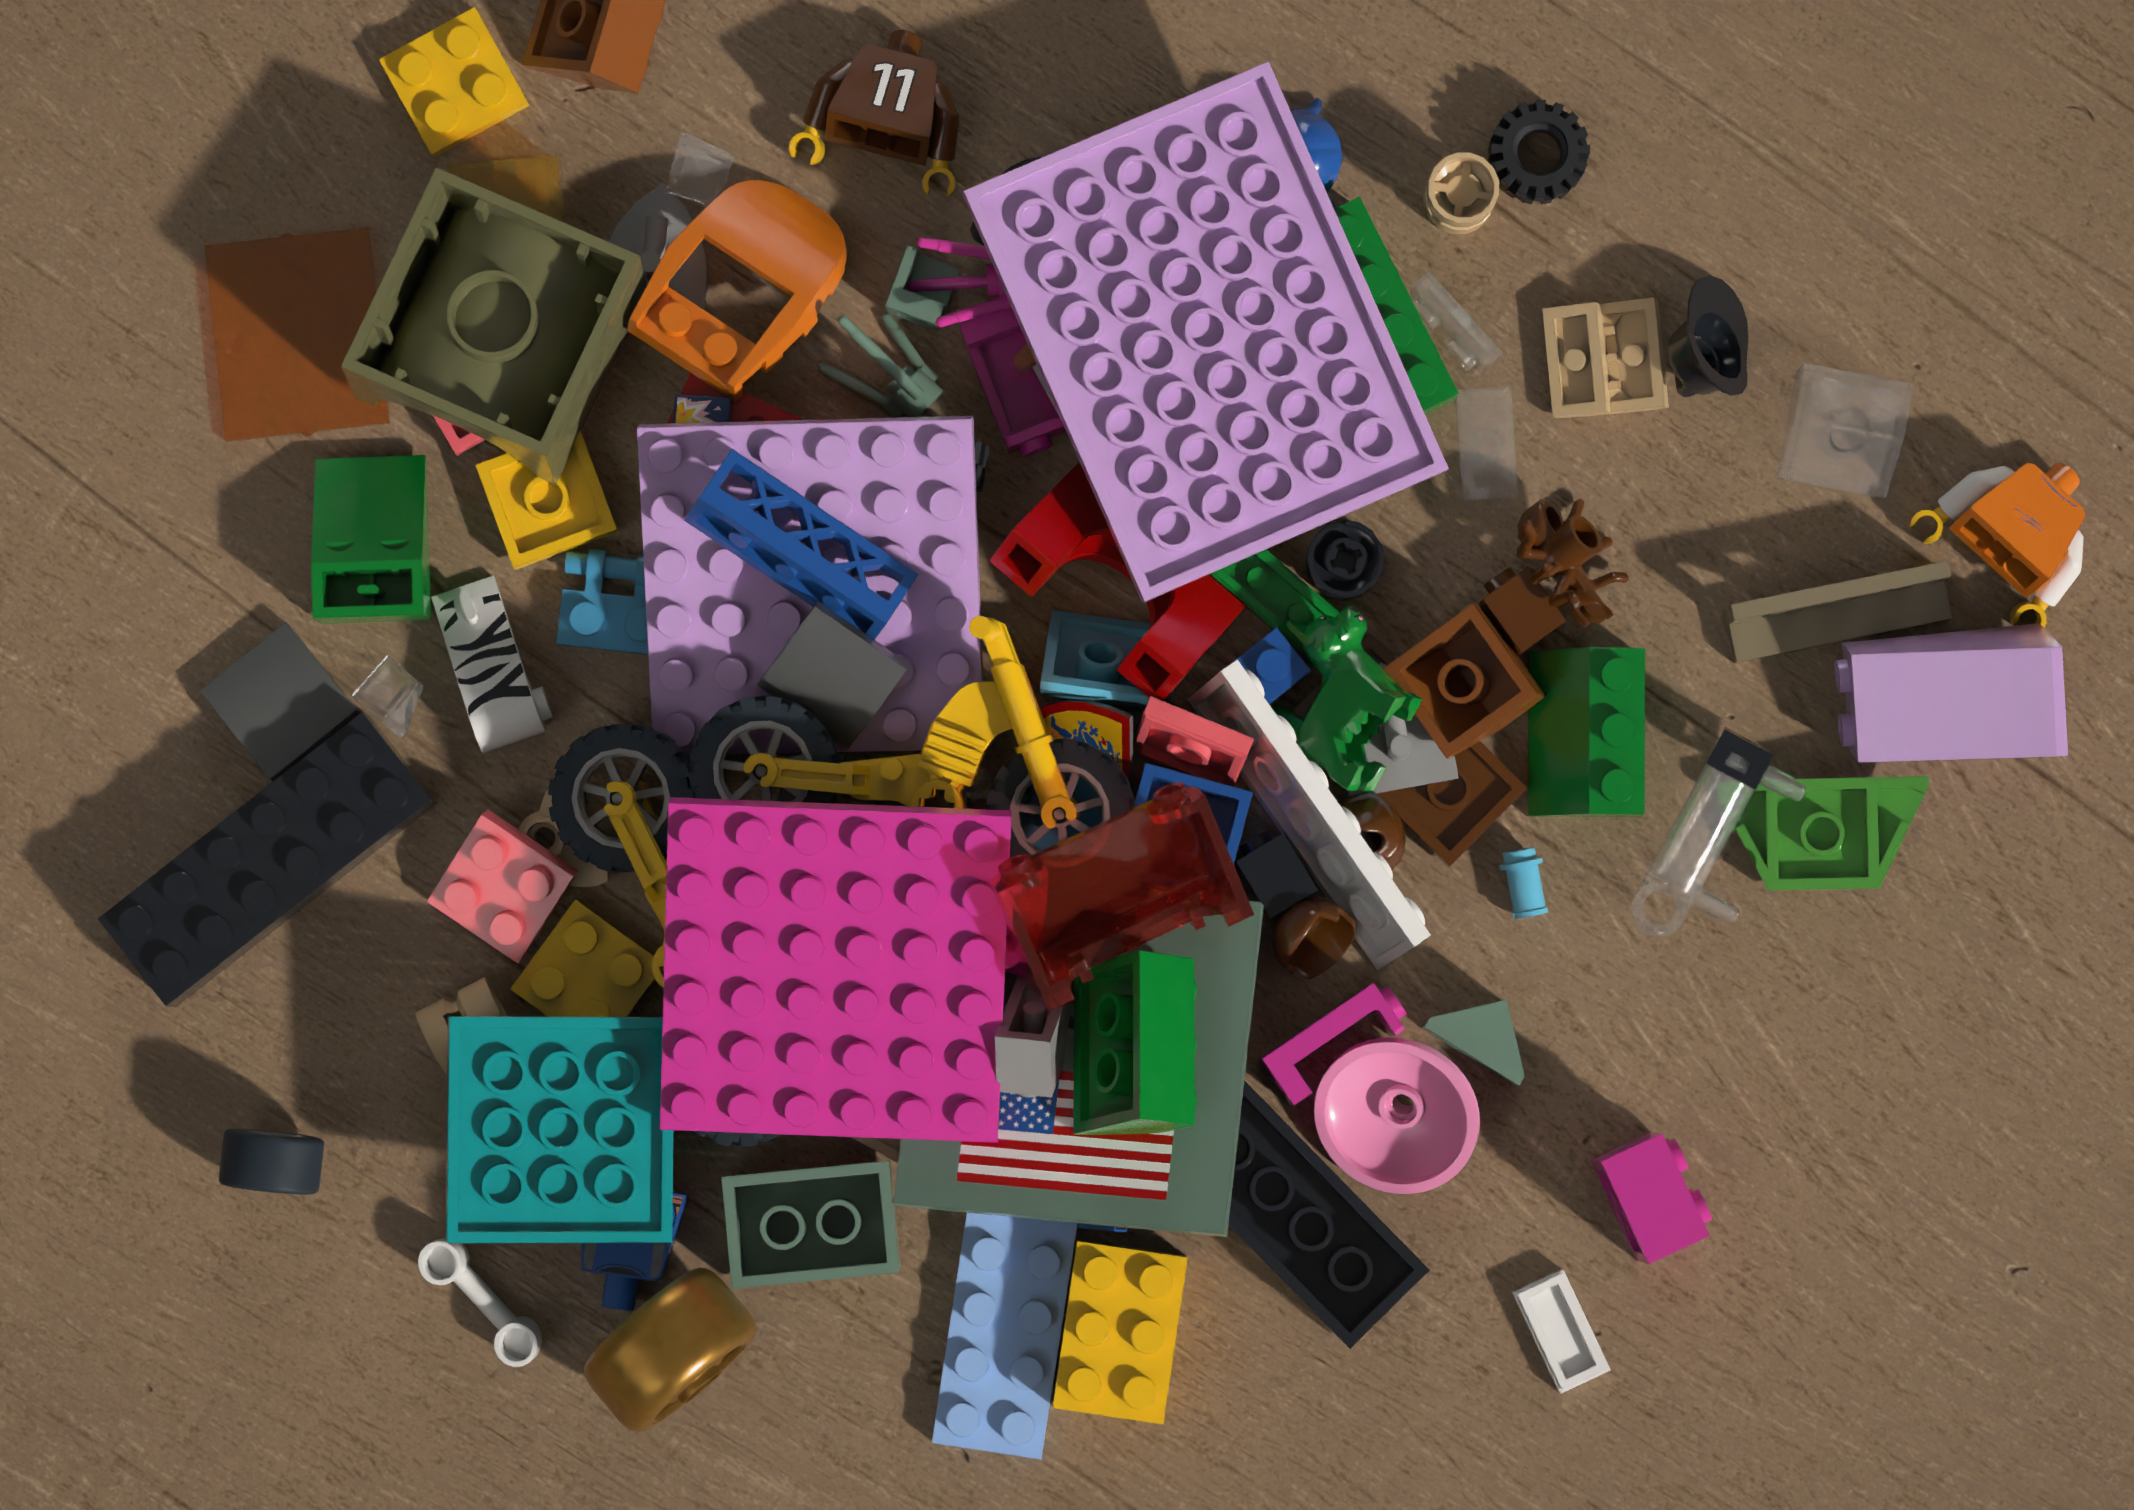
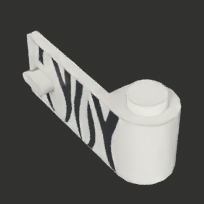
(489, 666)

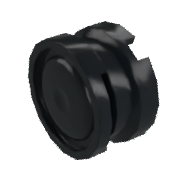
(1345, 560)

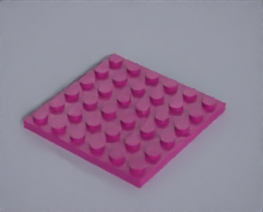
(833, 969)

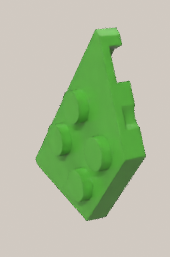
(1834, 836)

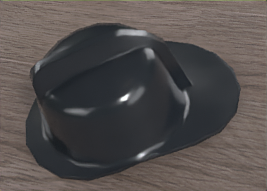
(1712, 343)

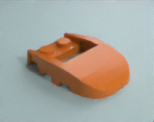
(775, 237)

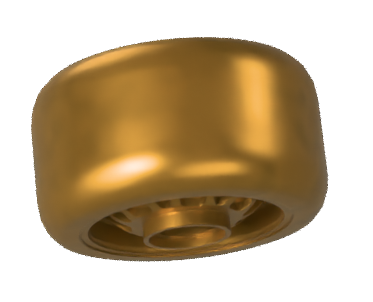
(669, 1349)

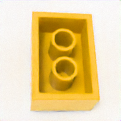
(1120, 1331)

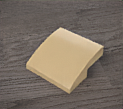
(1605, 358)

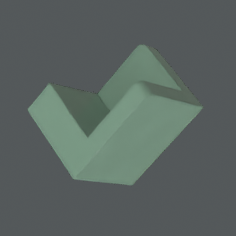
(920, 306)

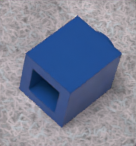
(1275, 665)

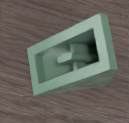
(1484, 1036)

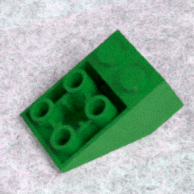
(370, 540)

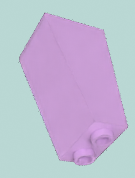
(1954, 696)

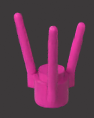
(990, 281)

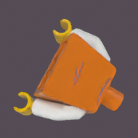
(2019, 527)

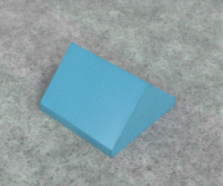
(1084, 659)

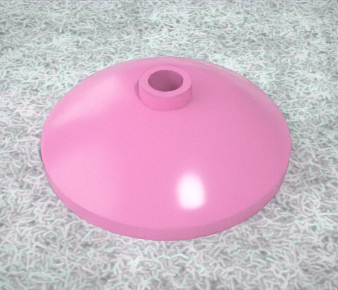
(1389, 1142)

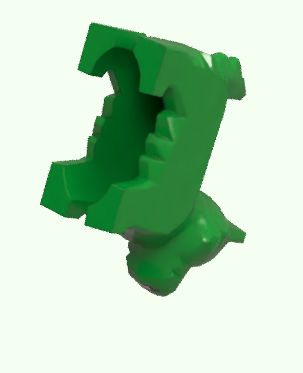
(1350, 702)

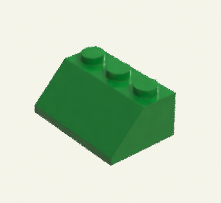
(1587, 733)
(1135, 1046)

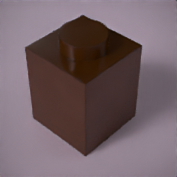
(1520, 609)

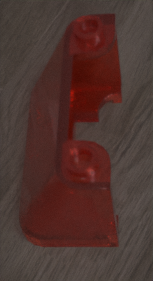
(1117, 889)

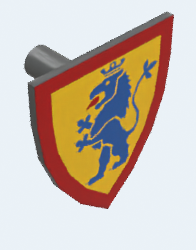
(1096, 725)

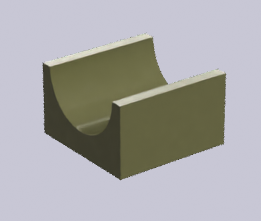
(496, 322)

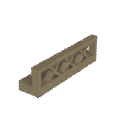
(1838, 612)

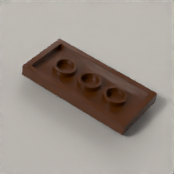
(1450, 812)

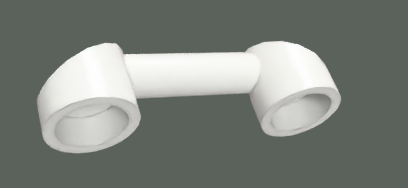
(449, 1262)

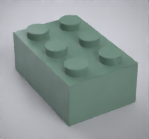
(811, 1224)

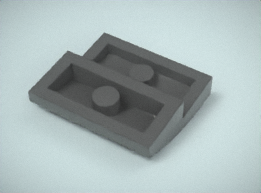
(834, 673)
(279, 701)

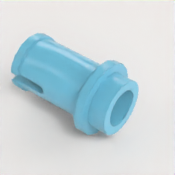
(1524, 882)

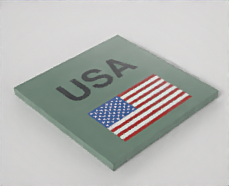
(1116, 1180)

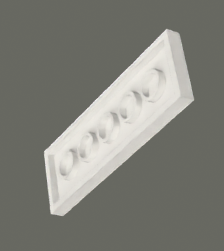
(1311, 818)

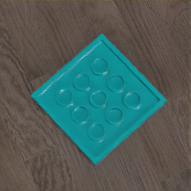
(556, 1131)

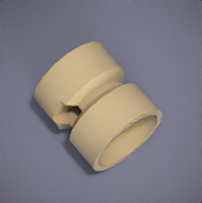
(1461, 193)
(472, 1000)

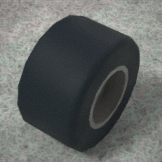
(271, 1161)

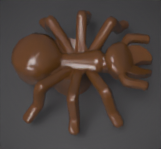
(1564, 550)

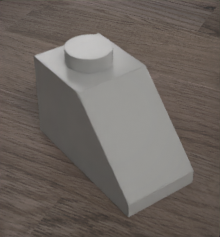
(1030, 1043)

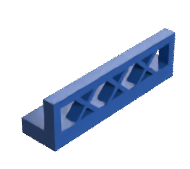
(788, 560)

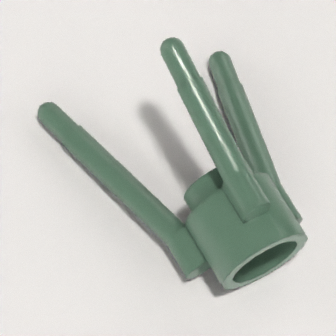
(911, 390)

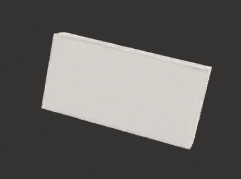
(1561, 1331)

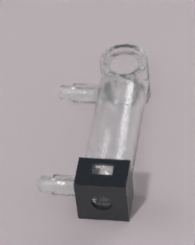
(1704, 829)

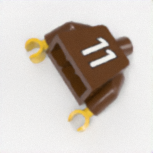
(885, 106)

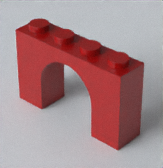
(1072, 528)

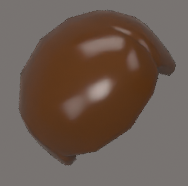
(1379, 825)
(1312, 936)

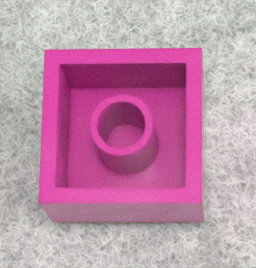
(1652, 1197)

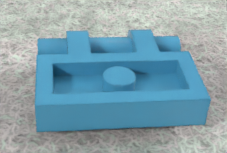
(599, 619)

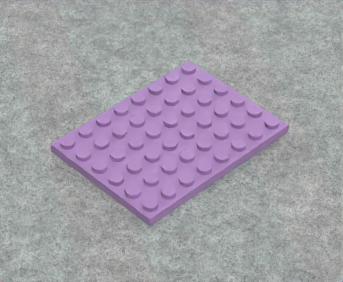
(1205, 331)

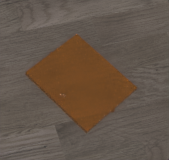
(284, 328)

